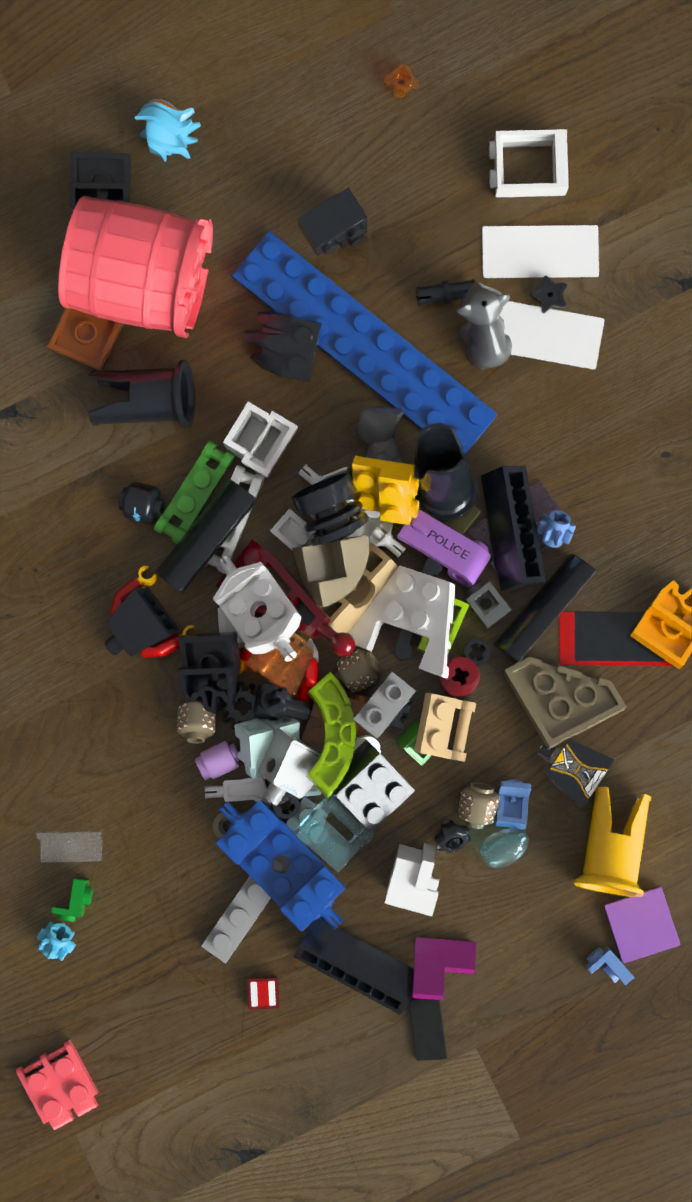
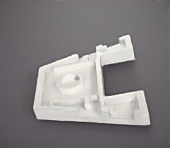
(415, 605)

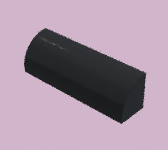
(513, 528)
(206, 536)
(544, 607)
(357, 965)

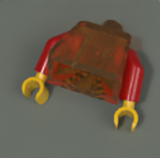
(296, 675)

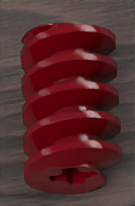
(465, 666)

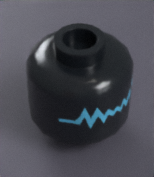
(141, 502)

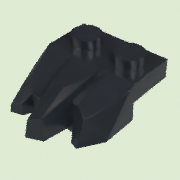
(100, 176)
(285, 344)
(209, 668)

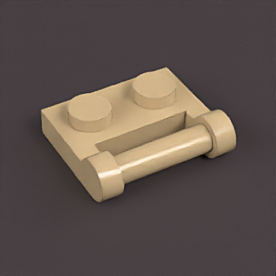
(437, 723)

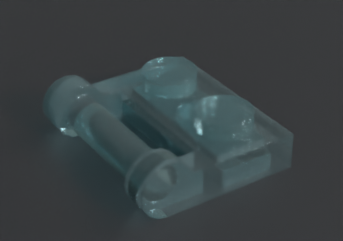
(326, 839)

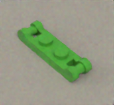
(194, 492)

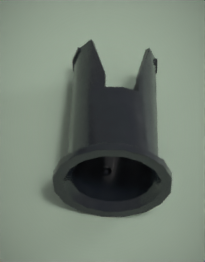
(154, 395)
(443, 493)

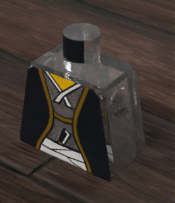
(575, 769)

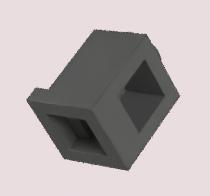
(498, 608)

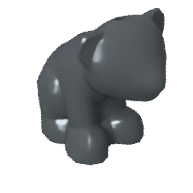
(484, 326)
(376, 428)

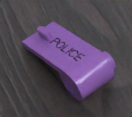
(446, 546)

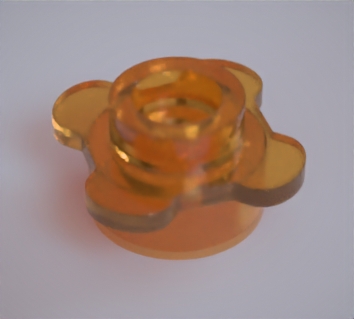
(401, 73)

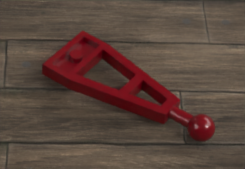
(341, 643)

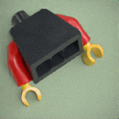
(141, 621)

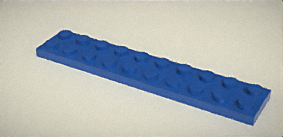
(363, 342)

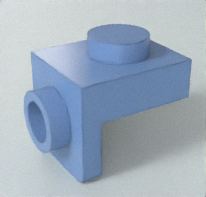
(513, 804)

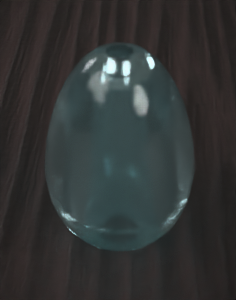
(504, 847)

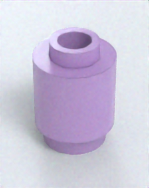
(218, 760)

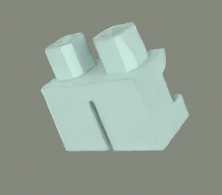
(256, 737)

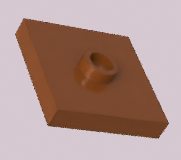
(84, 338)

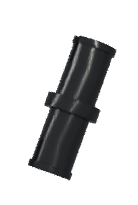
(443, 292)

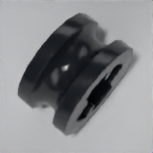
(485, 655)
(290, 812)

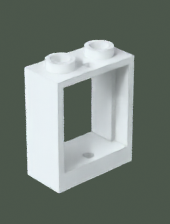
(530, 138)

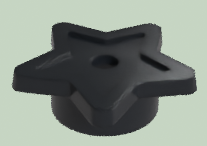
(556, 289)

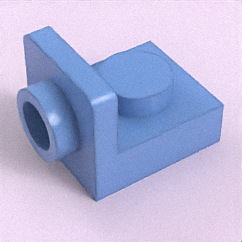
(614, 967)

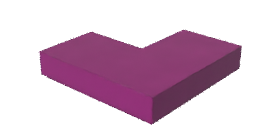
(435, 958)

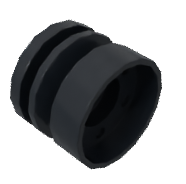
(332, 513)

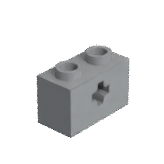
(384, 705)

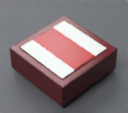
(263, 993)

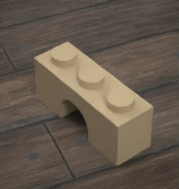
(348, 610)

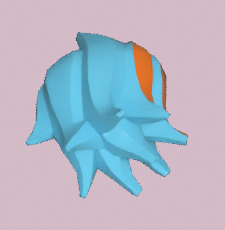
(167, 128)

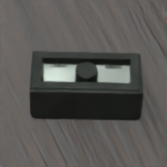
(428, 1029)

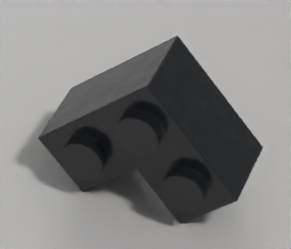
(334, 224)

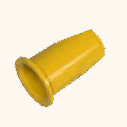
(613, 858)

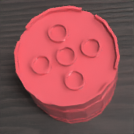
(135, 264)

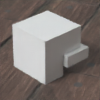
(259, 438)
(411, 880)

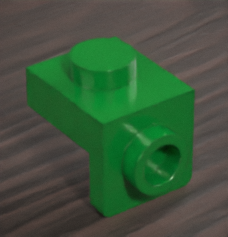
(80, 897)

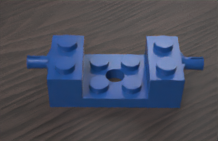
(303, 890)

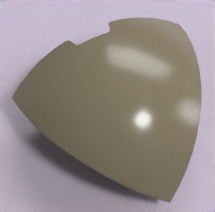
(332, 568)

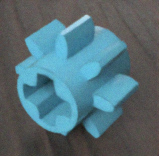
(56, 940)

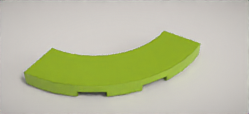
(339, 734)

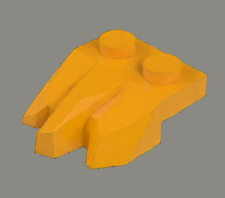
(668, 625)

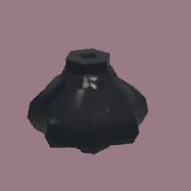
(452, 836)

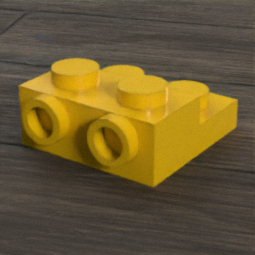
(386, 488)

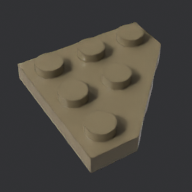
(561, 699)

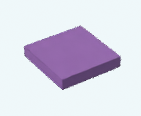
(641, 925)

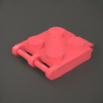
(59, 1086)

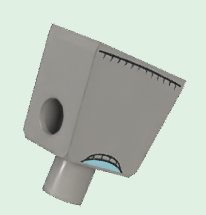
(287, 766)

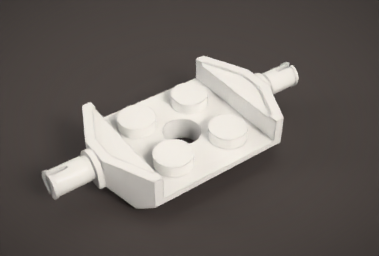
(243, 593)

